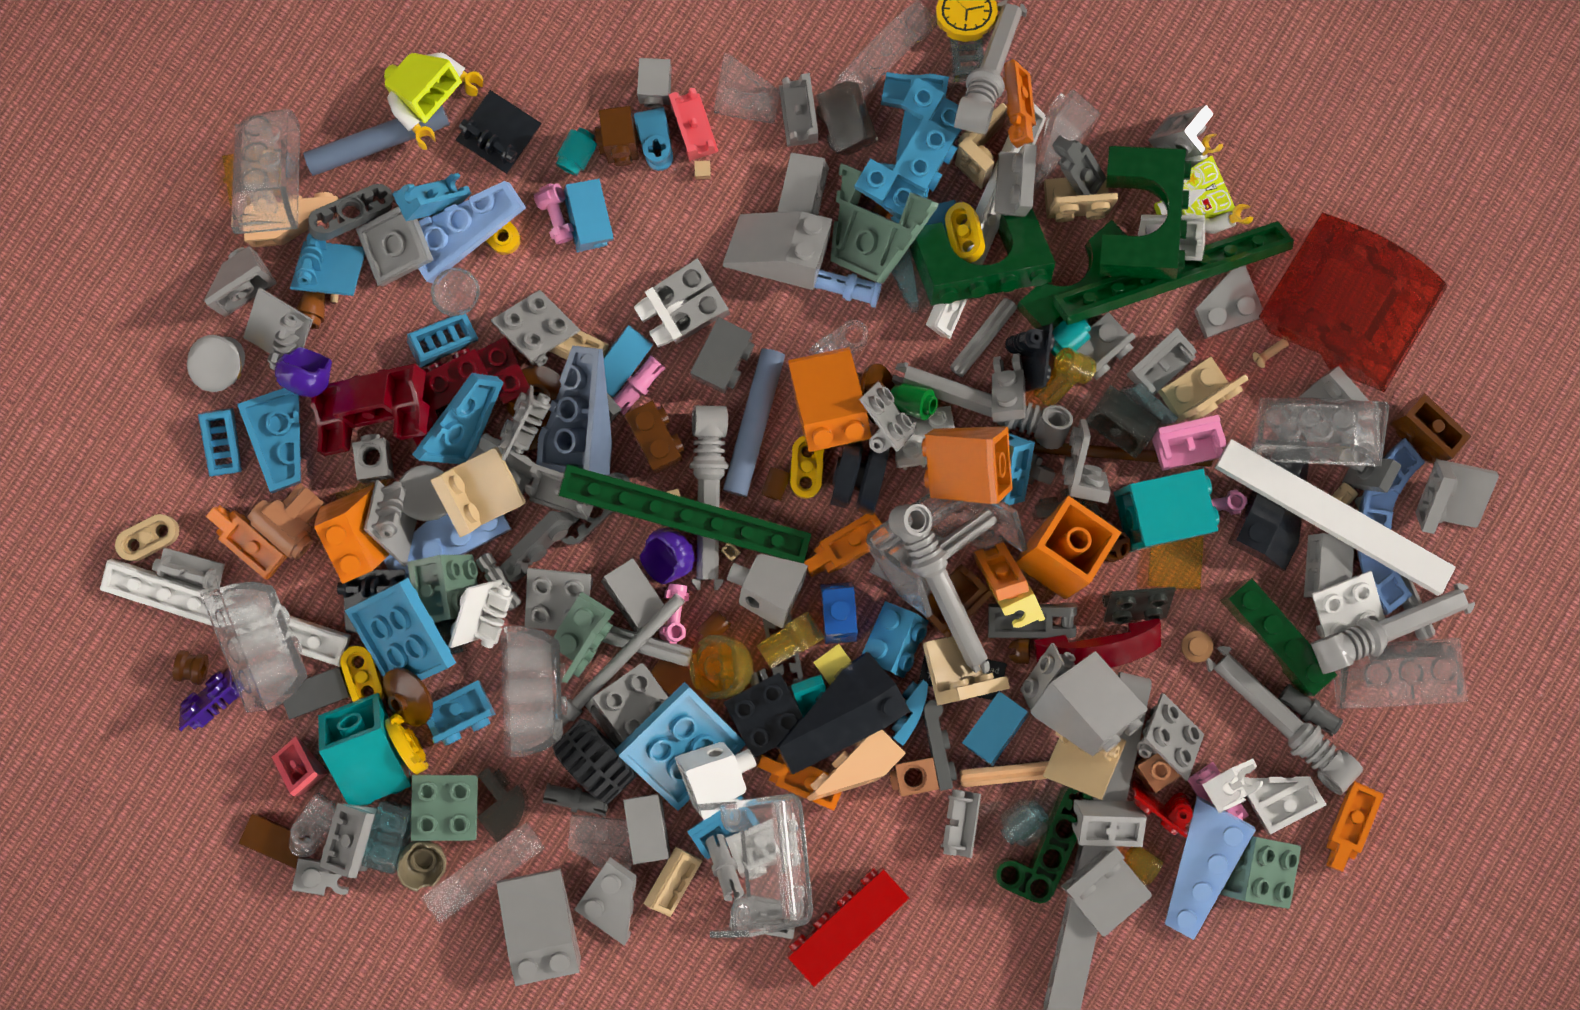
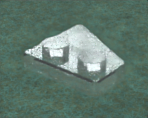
(745, 93)

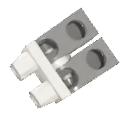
(683, 303)

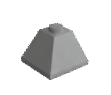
(238, 281)

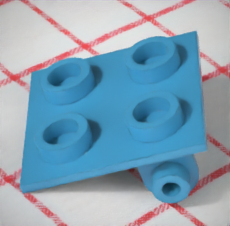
(327, 267)

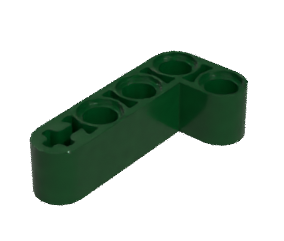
(1037, 868)

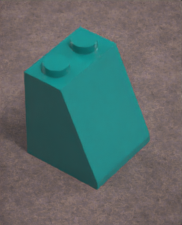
(1167, 509)
(361, 751)

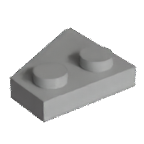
(1229, 304)
(610, 901)

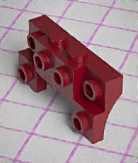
(445, 380)
(368, 401)

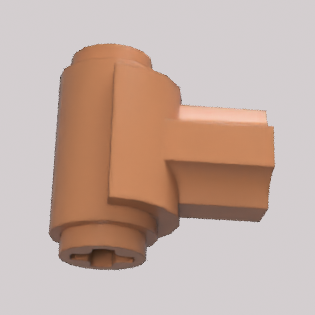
(287, 521)

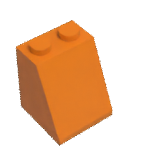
(828, 399)
(968, 464)
(344, 538)
(1068, 548)

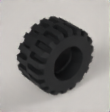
(592, 761)

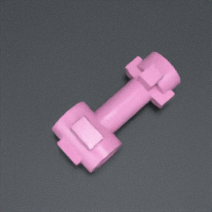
(548, 198)
(1232, 503)
(674, 630)

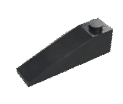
(1269, 529)
(851, 709)

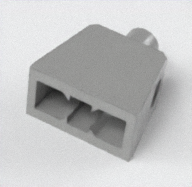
(769, 586)

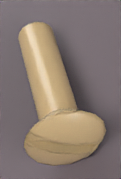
(1261, 358)

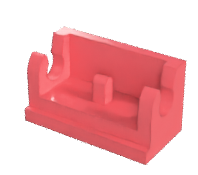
(693, 124)

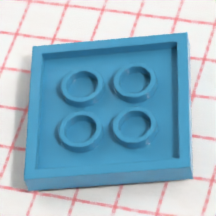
(400, 632)
(674, 728)

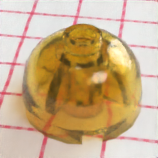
(721, 667)

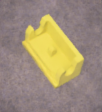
(1026, 602)

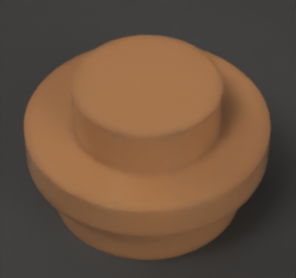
(1197, 646)

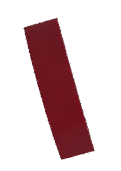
(1115, 650)

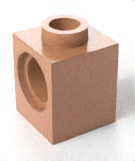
(1155, 772)
(928, 776)

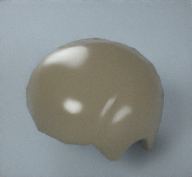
(421, 865)

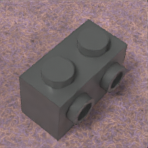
(722, 356)

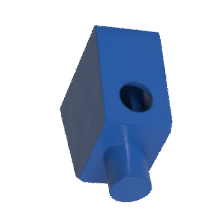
(839, 612)

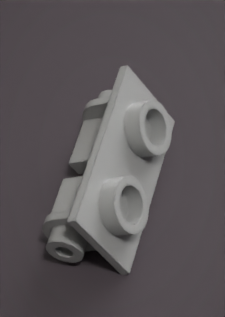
(189, 569)
(1049, 668)
(963, 817)

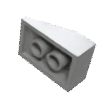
(780, 246)
(538, 927)

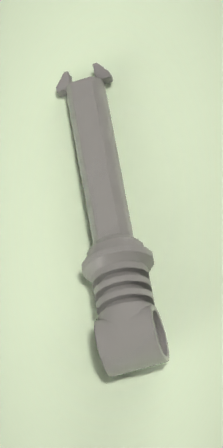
(985, 83)
(709, 425)
(1048, 425)
(930, 563)
(1372, 636)
(1335, 768)

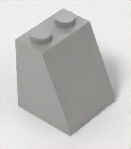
(1090, 706)

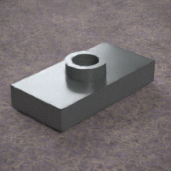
(1372, 477)

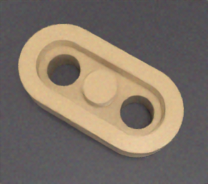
(148, 537)

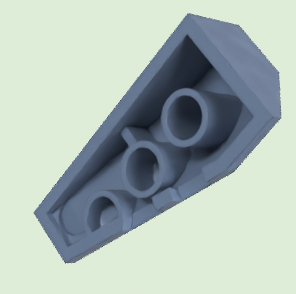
(579, 417)

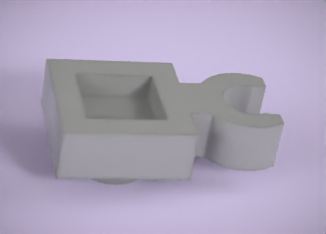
(314, 879)

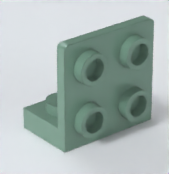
(442, 582)
(582, 633)
(444, 807)
(1265, 873)

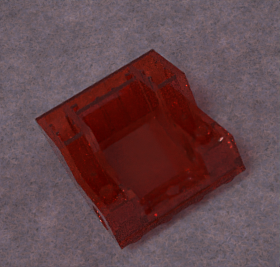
(1354, 300)

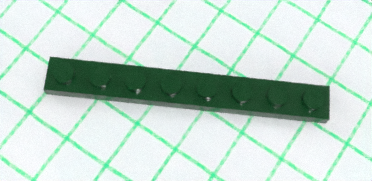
(1216, 259)
(683, 514)

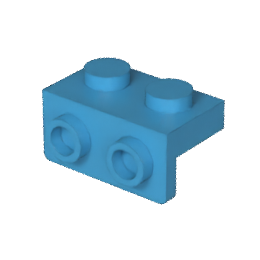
(896, 638)
(458, 712)

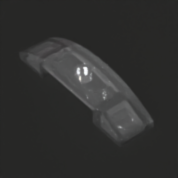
(889, 47)
(483, 872)

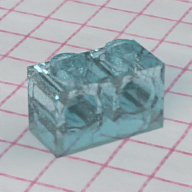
(388, 836)

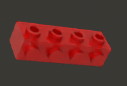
(847, 925)

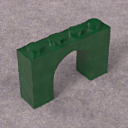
(1163, 174)
(953, 279)

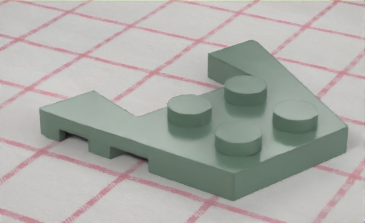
(868, 240)

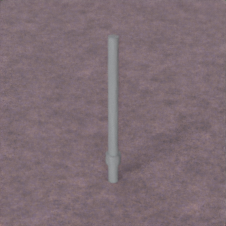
(575, 706)

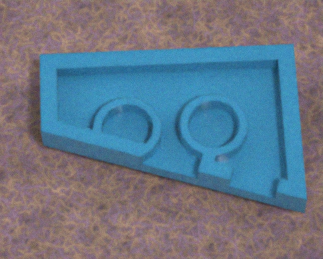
(462, 422)
(275, 436)

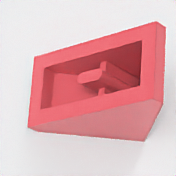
(298, 767)

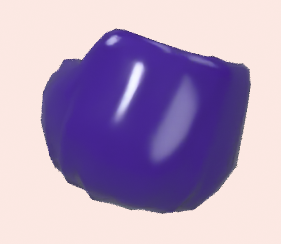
(303, 372)
(667, 555)

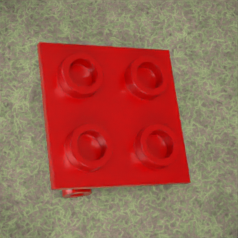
(1174, 813)

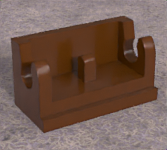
(971, 593)

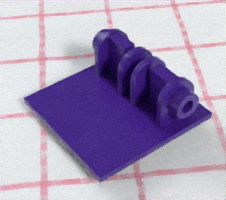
(196, 706)

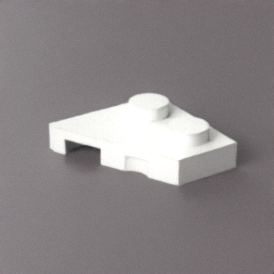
(1284, 800)

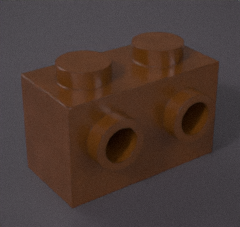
(617, 136)
(1430, 429)
(653, 436)

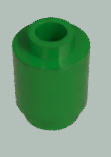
(915, 401)

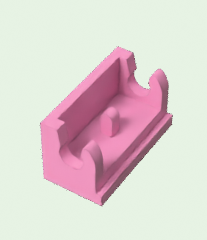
(1189, 442)

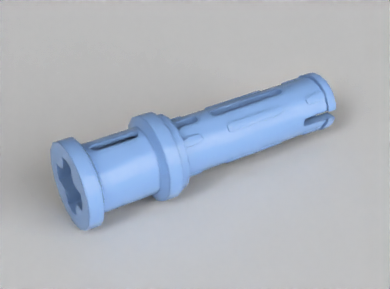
(849, 287)

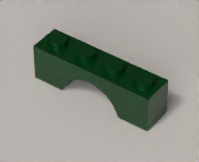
(1038, 303)
(1263, 618)

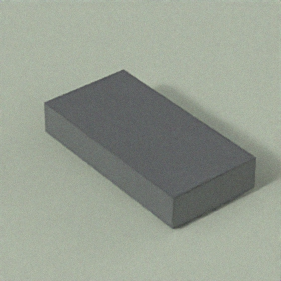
(317, 693)

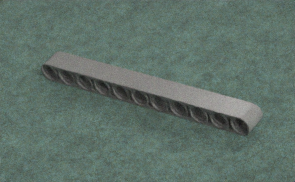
(1076, 932)

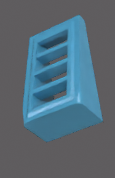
(434, 354)
(209, 444)

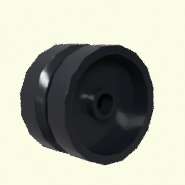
(858, 476)

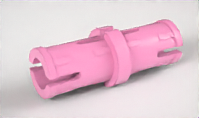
(638, 384)

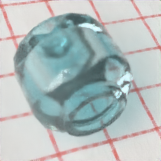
(1024, 822)

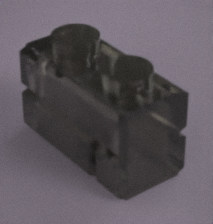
(846, 118)
(1123, 421)

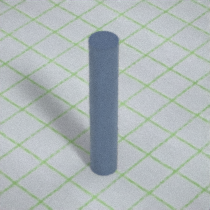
(367, 143)
(754, 422)

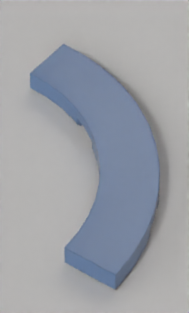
(1380, 507)

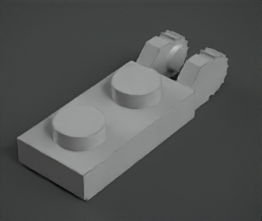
(1008, 390)

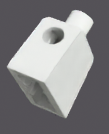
(714, 774)

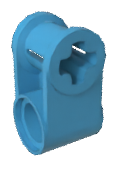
(654, 134)

